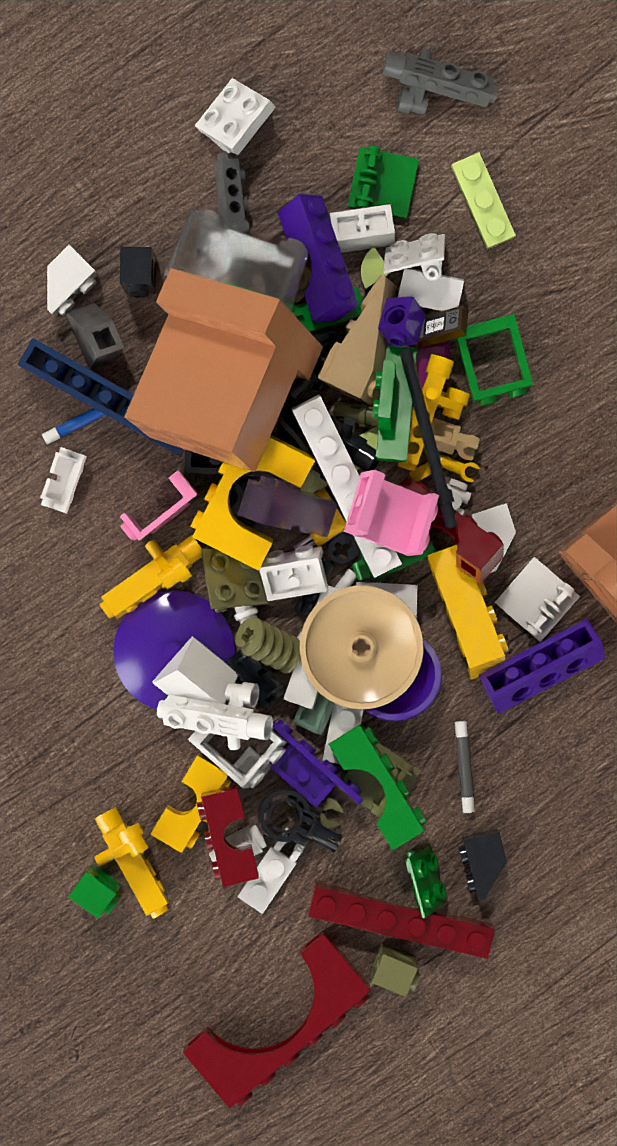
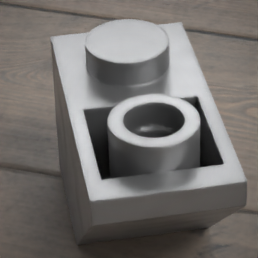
(95, 335)

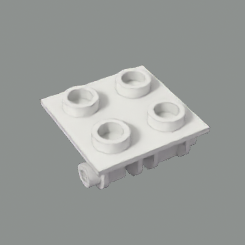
(426, 251)
(537, 599)

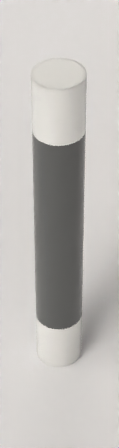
(464, 766)

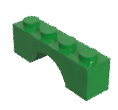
(399, 820)

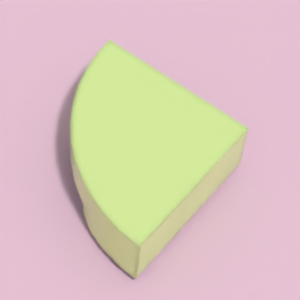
(372, 268)

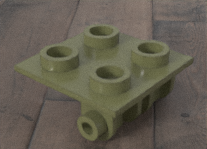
(231, 582)
(373, 792)

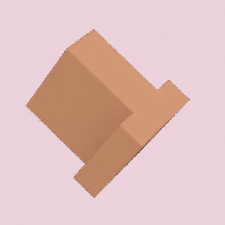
(220, 369)

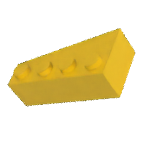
(468, 613)

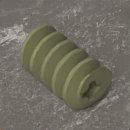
(268, 644)

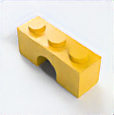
(179, 827)

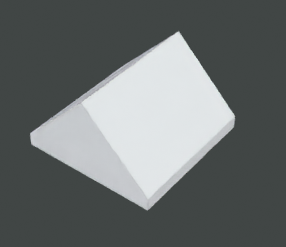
(196, 674)

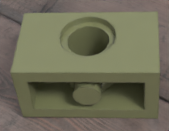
(395, 970)

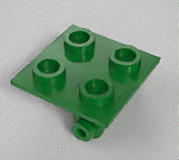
(383, 180)
(428, 891)

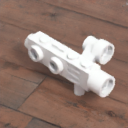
(218, 718)

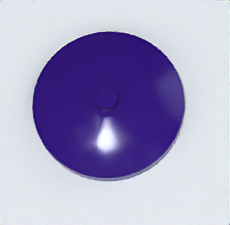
(158, 631)

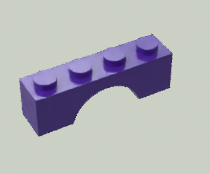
(330, 288)

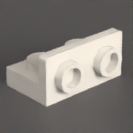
(293, 573)

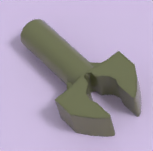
(330, 803)

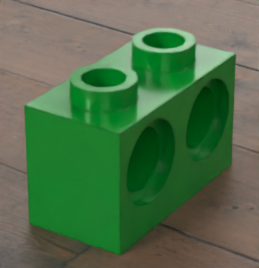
(96, 892)

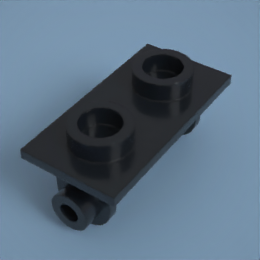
(252, 671)

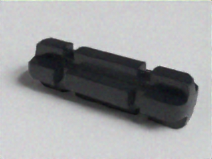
(305, 604)

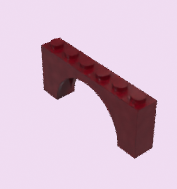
(237, 1069)

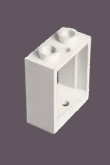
(256, 773)

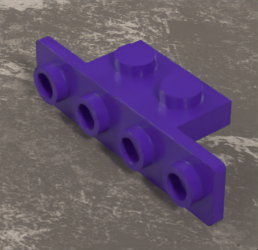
(306, 772)

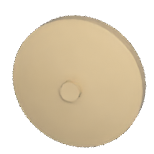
(361, 647)

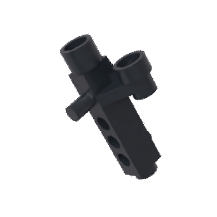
(359, 451)

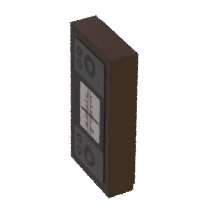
(443, 327)

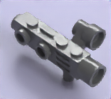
(437, 77)
(229, 182)

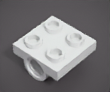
(235, 116)

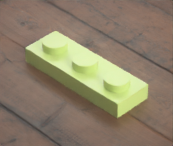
(483, 200)

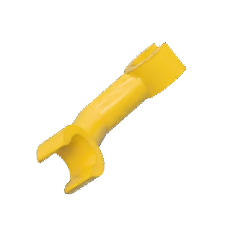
(447, 463)

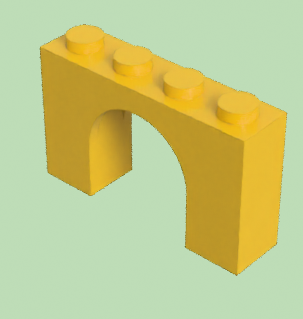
(220, 526)

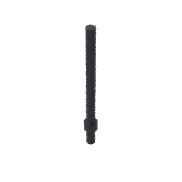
(445, 495)

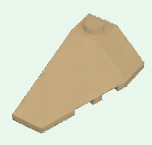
(355, 361)

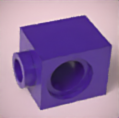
(401, 321)

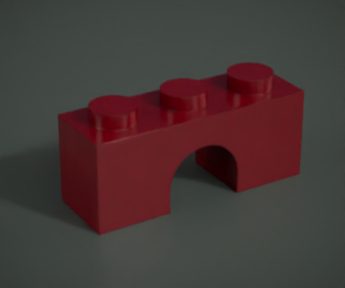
(233, 863)

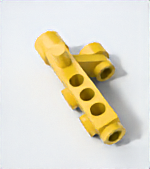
(451, 401)
(162, 572)
(127, 848)

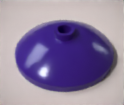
(418, 695)

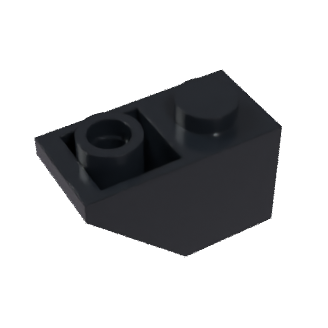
(485, 859)

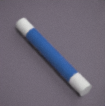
(72, 425)

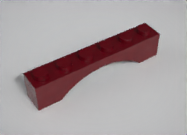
(403, 922)

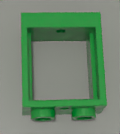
(485, 329)

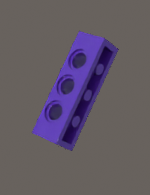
(542, 666)

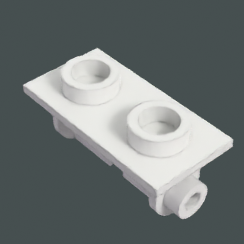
(60, 493)

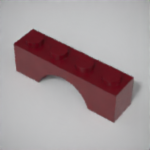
(477, 550)

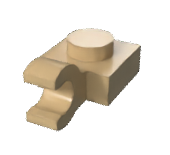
(449, 438)

